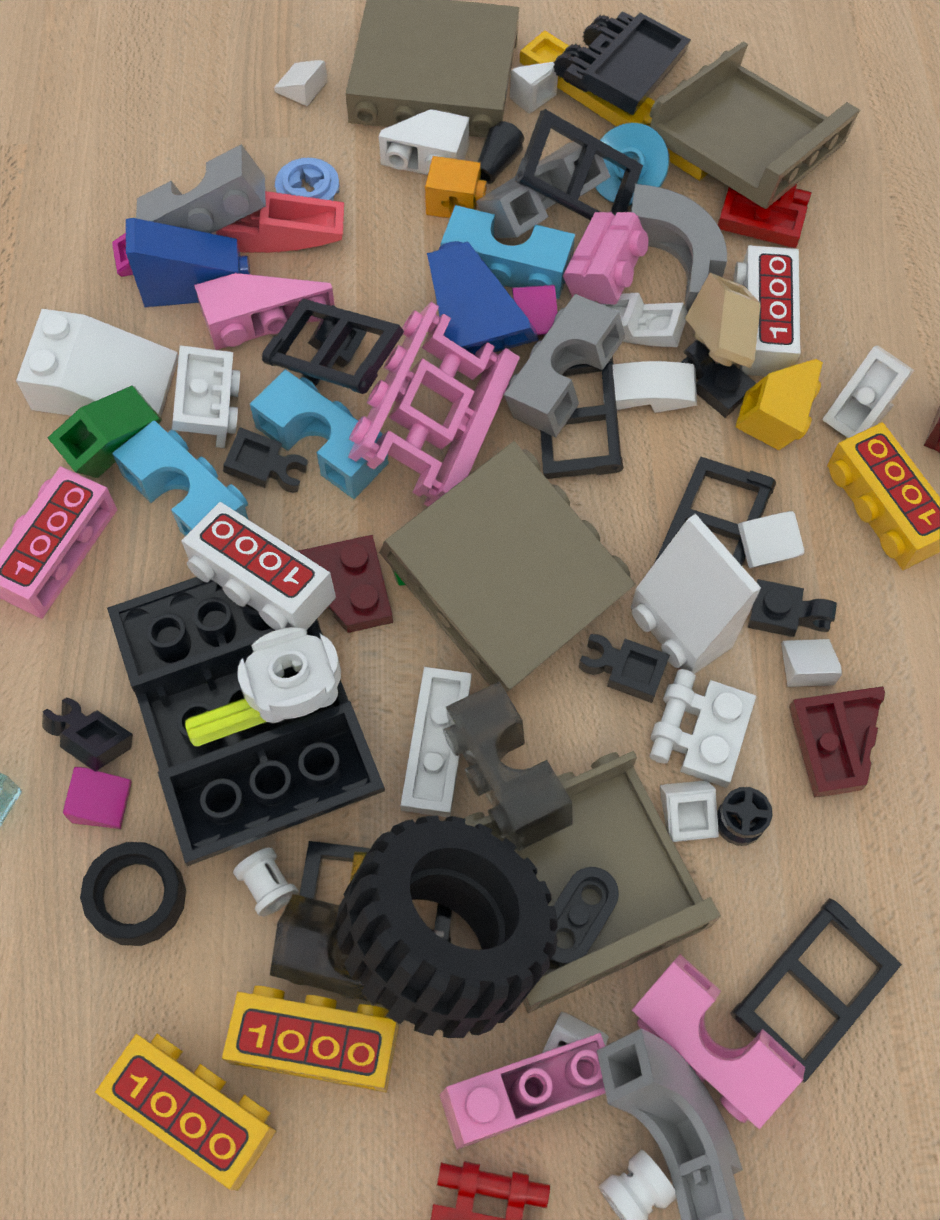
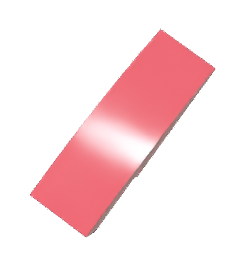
(288, 224)

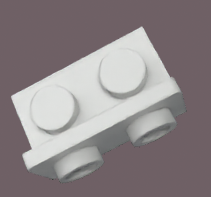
(204, 393)

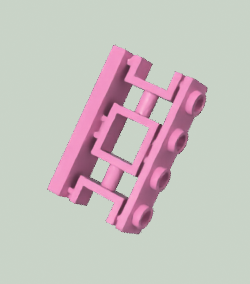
(467, 418)

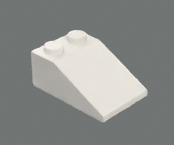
(84, 360)
(694, 598)

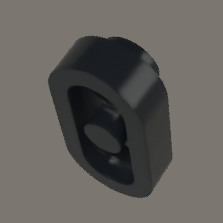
(579, 918)

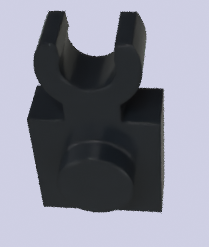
(258, 459)
(633, 668)
(89, 738)

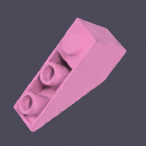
(254, 305)
(523, 1091)

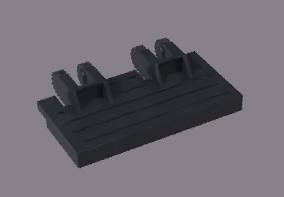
(623, 59)

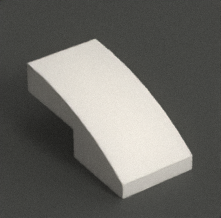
(650, 323)
(655, 383)

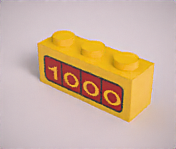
(889, 494)
(311, 1039)
(188, 1109)

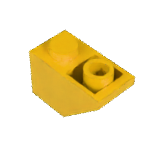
(780, 404)

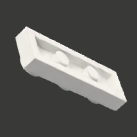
(431, 763)

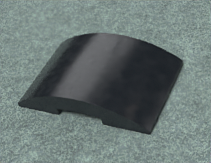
(183, 662)

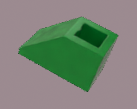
(100, 429)

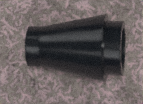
(499, 150)

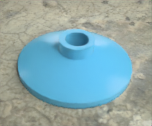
(641, 145)

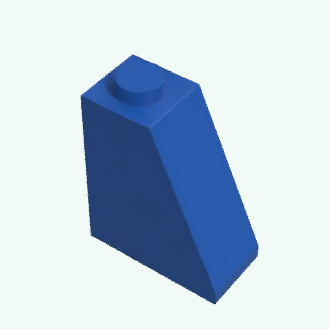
(174, 259)
(476, 301)

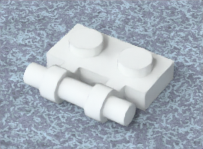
(717, 732)

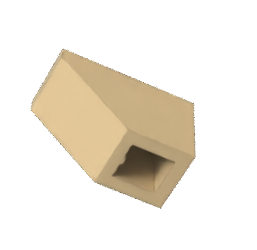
(726, 320)

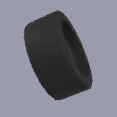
(107, 866)

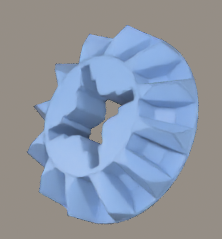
(314, 172)

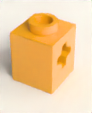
(452, 184)

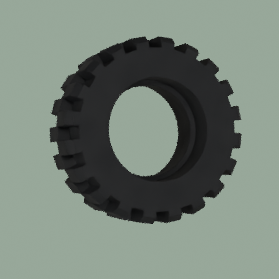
(413, 967)

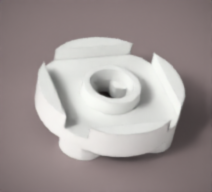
(293, 696)

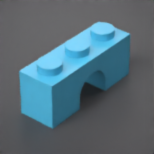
(532, 263)
(294, 410)
(161, 462)

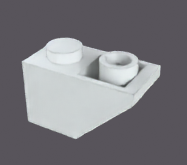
(417, 139)

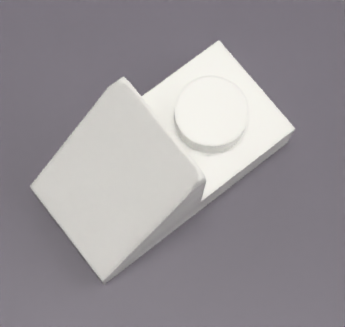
(868, 393)

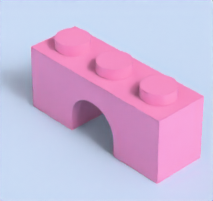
(750, 1078)

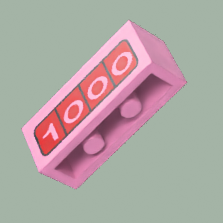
(52, 540)

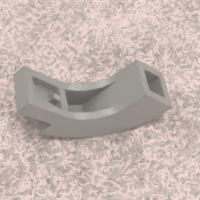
(683, 231)
(672, 1102)

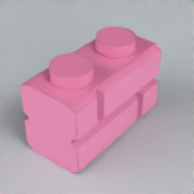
(606, 257)

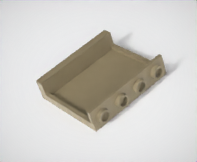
(433, 58)
(747, 129)
(507, 566)
(624, 835)

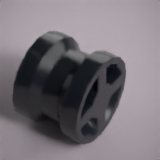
(748, 806)

